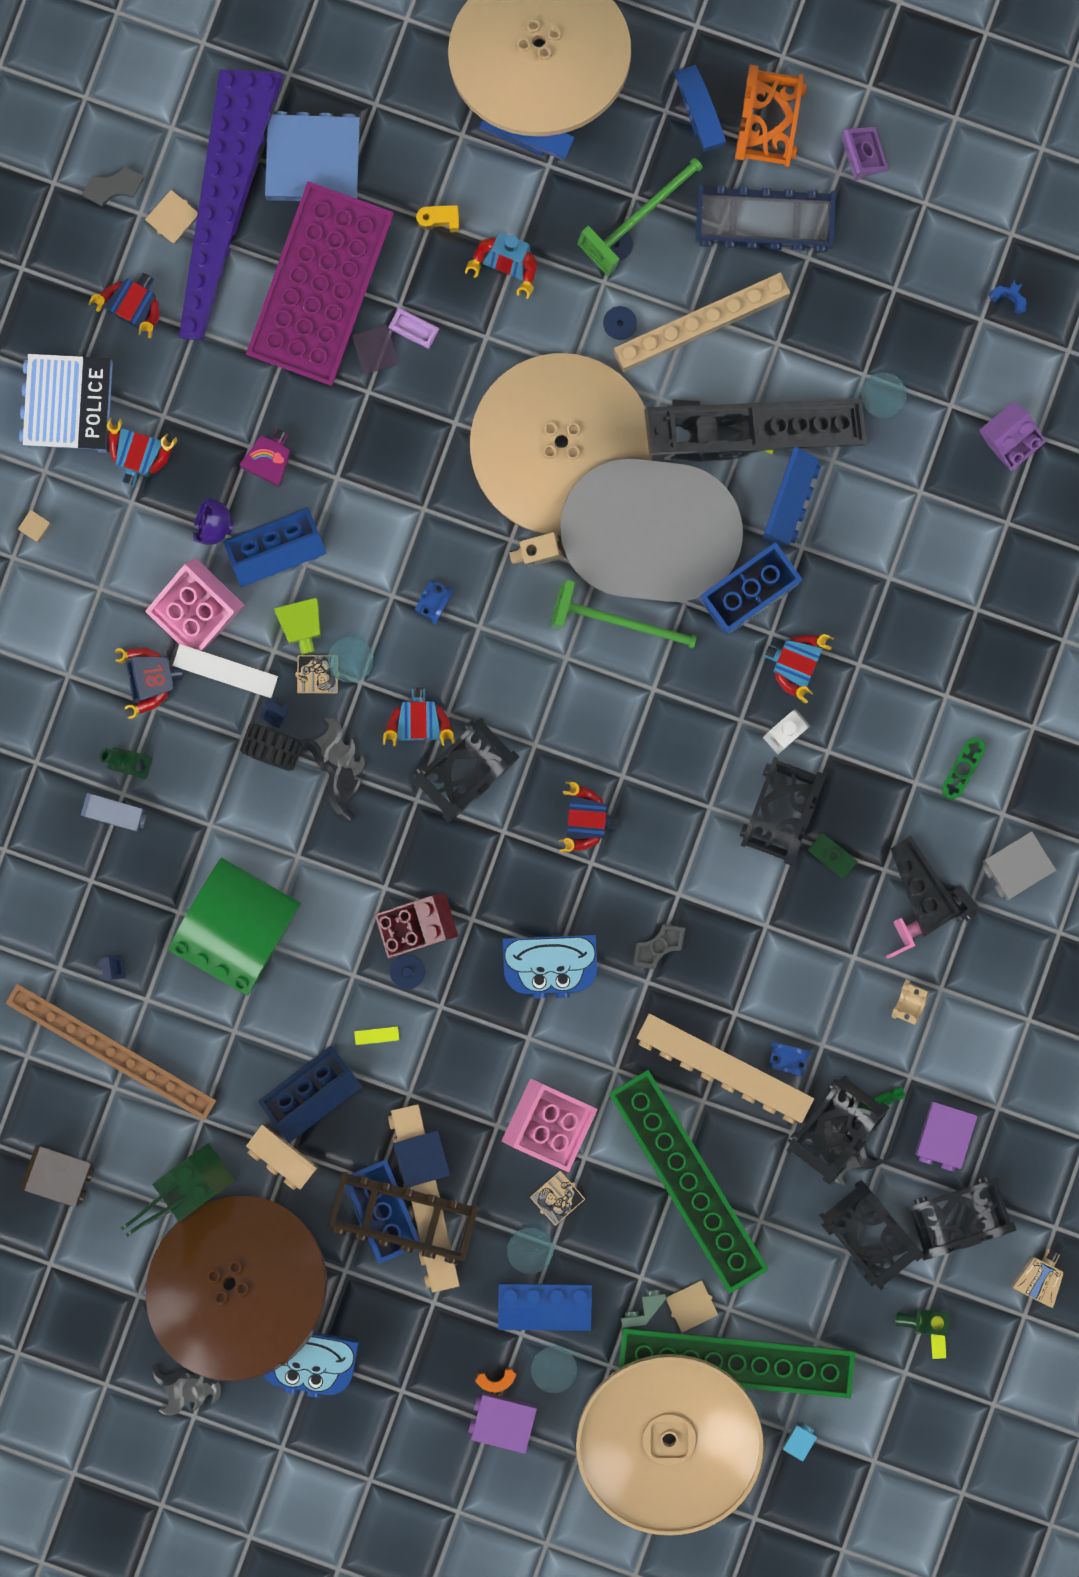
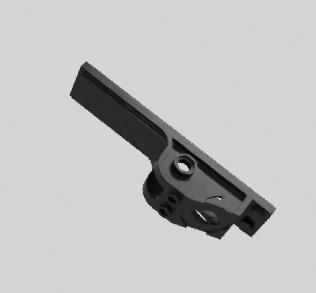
(770, 428)

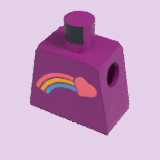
(268, 458)

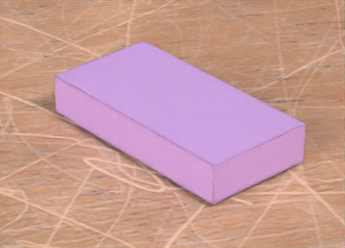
(413, 328)

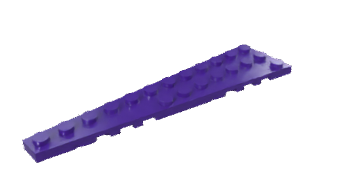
(235, 137)

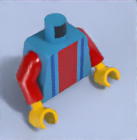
(508, 256)
(137, 452)
(797, 662)
(418, 721)

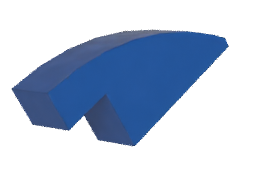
(700, 108)
(553, 145)

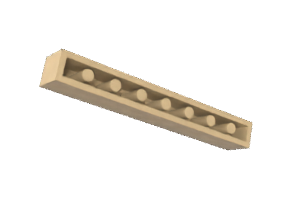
(701, 322)
(724, 1068)
(440, 1275)

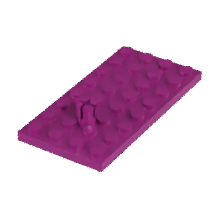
(320, 283)

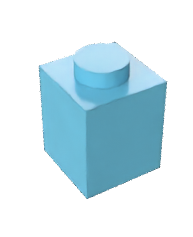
(799, 1441)

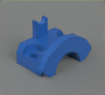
(1011, 293)
(434, 600)
(788, 1059)

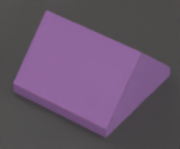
(864, 152)

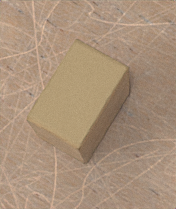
(34, 526)

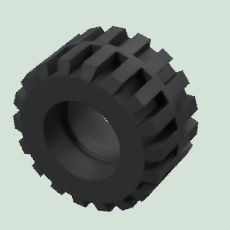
(271, 747)

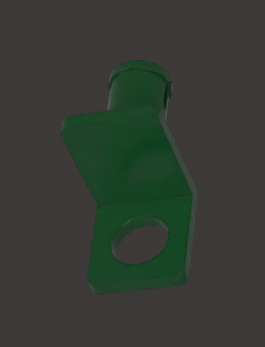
(125, 761)
(922, 1321)

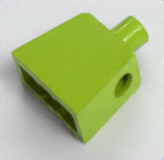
(300, 623)

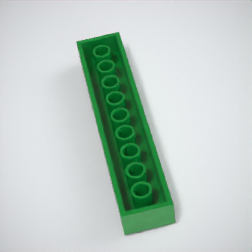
(688, 1181)
(752, 1362)

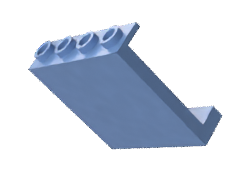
(311, 150)

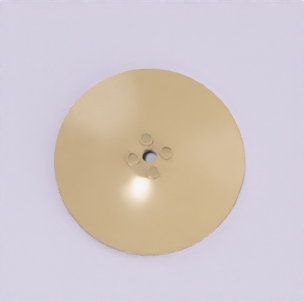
(546, 86)
(526, 412)
(679, 1483)

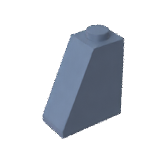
(113, 813)

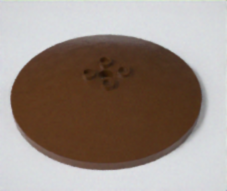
(267, 1312)

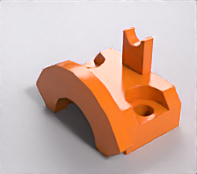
(496, 1386)

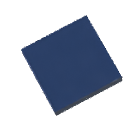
(421, 1159)

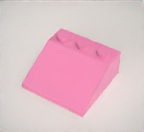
(194, 606)
(549, 1125)

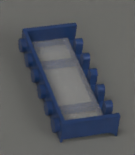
(765, 218)

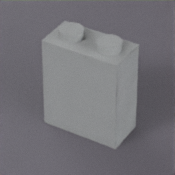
(1018, 866)

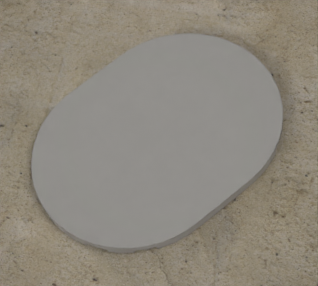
(651, 530)

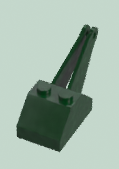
(188, 1186)

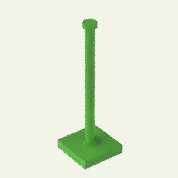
(600, 250)
(565, 605)

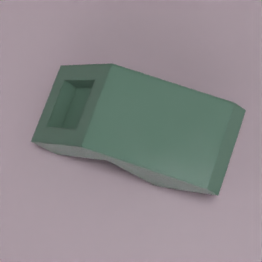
(651, 1303)

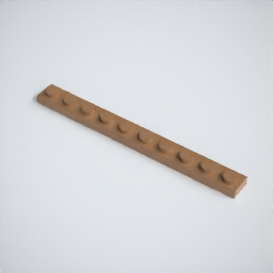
(111, 1052)

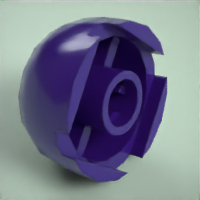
(212, 522)

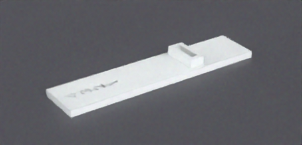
(225, 671)

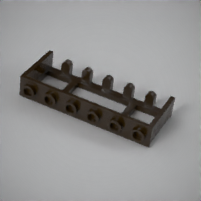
(406, 1245)

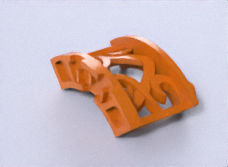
(757, 85)

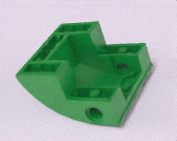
(234, 926)

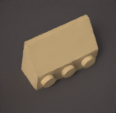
(281, 1157)

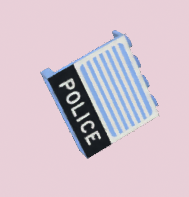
(66, 402)

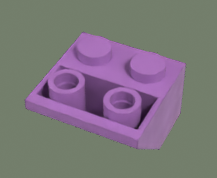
(1012, 435)

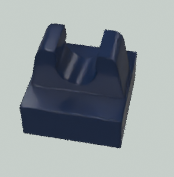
(273, 712)
(112, 968)

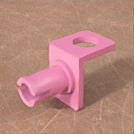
(906, 933)

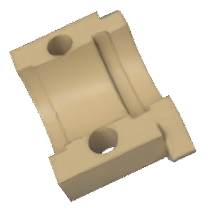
(910, 1003)

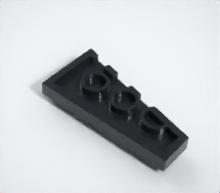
(924, 889)

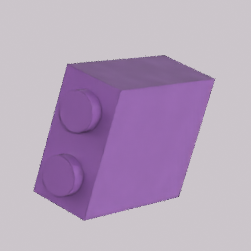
(945, 1136)
(503, 1422)

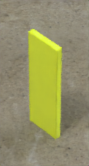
(376, 1035)
(938, 1341)

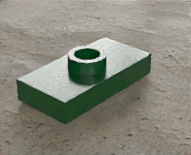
(832, 855)

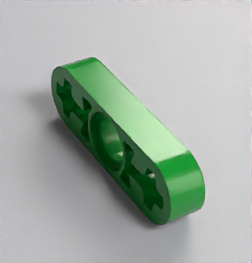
(976, 756)

